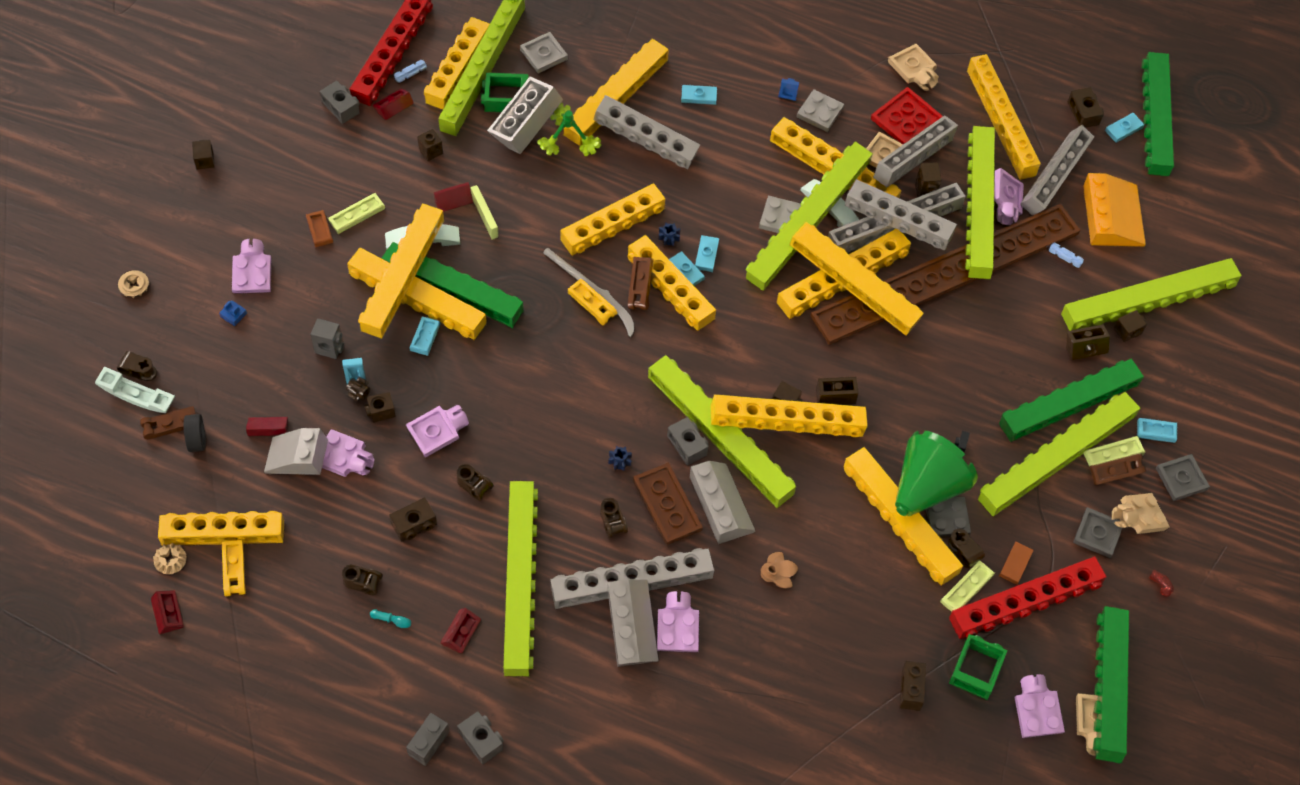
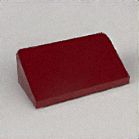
(393, 103)
(453, 197)
(266, 426)
(166, 611)
(461, 630)

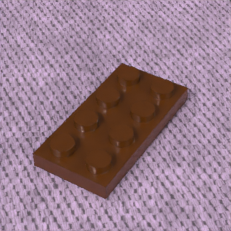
(667, 503)

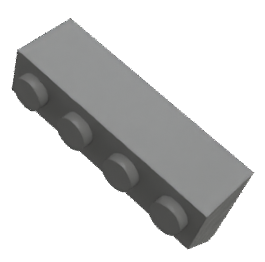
(525, 114)
(721, 501)
(632, 622)

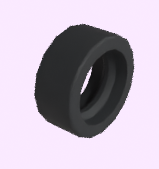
(194, 433)

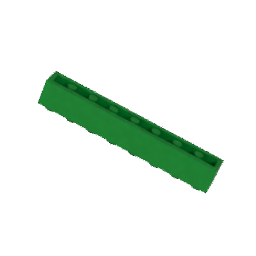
(1158, 114)
(475, 293)
(1070, 400)
(1112, 685)

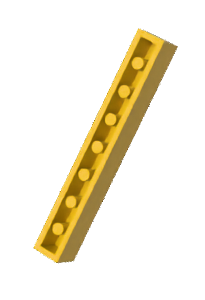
(619, 87)
(401, 271)
(856, 278)
(422, 296)
(912, 529)

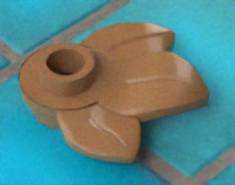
(781, 570)

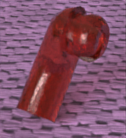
(1166, 584)

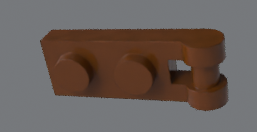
(640, 283)
(166, 423)
(1117, 468)

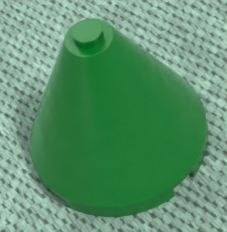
(932, 473)

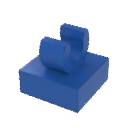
(789, 89)
(232, 312)

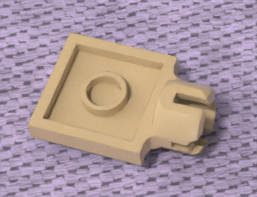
(915, 67)
(1140, 513)
(1086, 718)

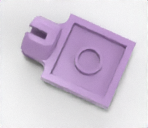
(1008, 196)
(251, 269)
(437, 428)
(346, 455)
(678, 625)
(1038, 708)

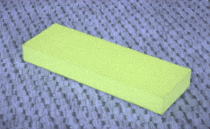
(484, 212)
(356, 213)
(1114, 450)
(967, 586)

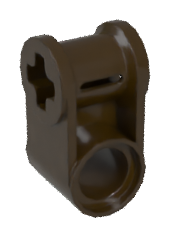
(137, 366)
(476, 484)
(613, 521)
(965, 548)
(365, 581)

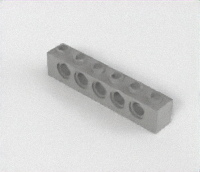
(641, 123)
(915, 151)
(1057, 170)
(894, 208)

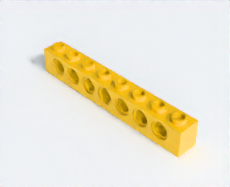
(1003, 117)
(818, 153)
(819, 281)
(788, 415)

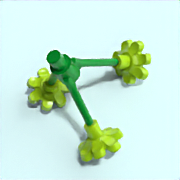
(566, 119)

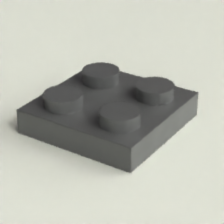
(1182, 477)
(949, 516)
(1098, 533)

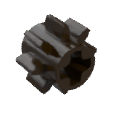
(358, 388)

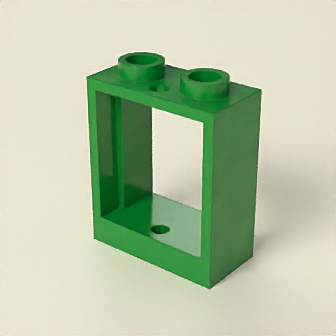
(499, 79)
(971, 683)

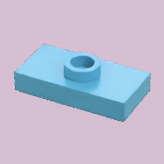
(699, 94)
(1124, 127)
(707, 253)
(687, 268)
(425, 336)
(353, 369)
(1157, 430)

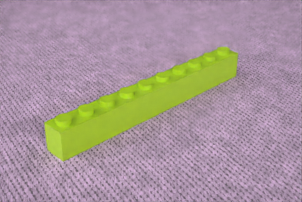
(481, 63)
(981, 203)
(812, 211)
(1151, 294)
(728, 439)
(1058, 453)
(519, 579)

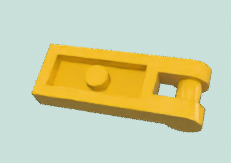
(592, 301)
(233, 567)

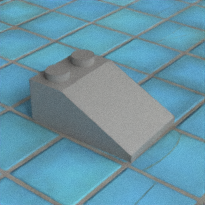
(297, 452)

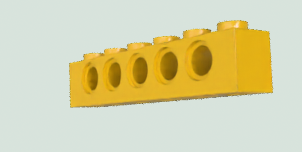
(455, 63)
(639, 204)
(681, 285)
(212, 535)

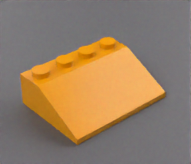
(1113, 211)

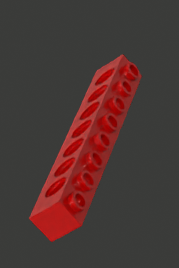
(389, 50)
(1088, 569)

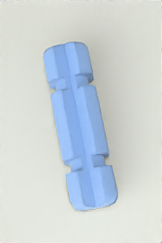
(410, 71)
(1066, 255)

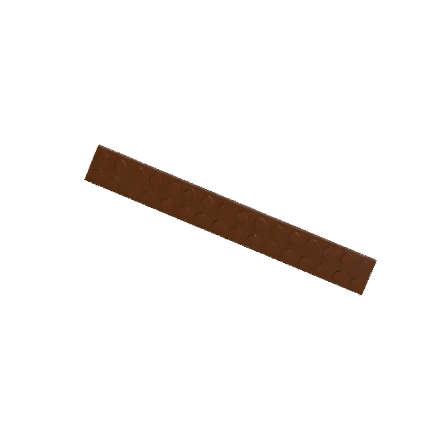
(948, 272)

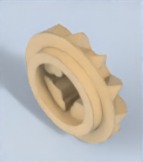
(132, 277)
(175, 564)

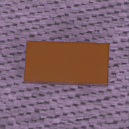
(319, 228)
(1016, 563)

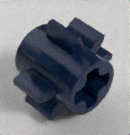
(669, 234)
(620, 458)

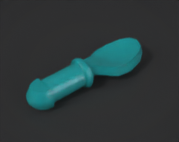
(399, 621)

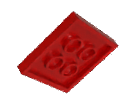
(905, 116)

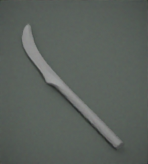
(623, 314)

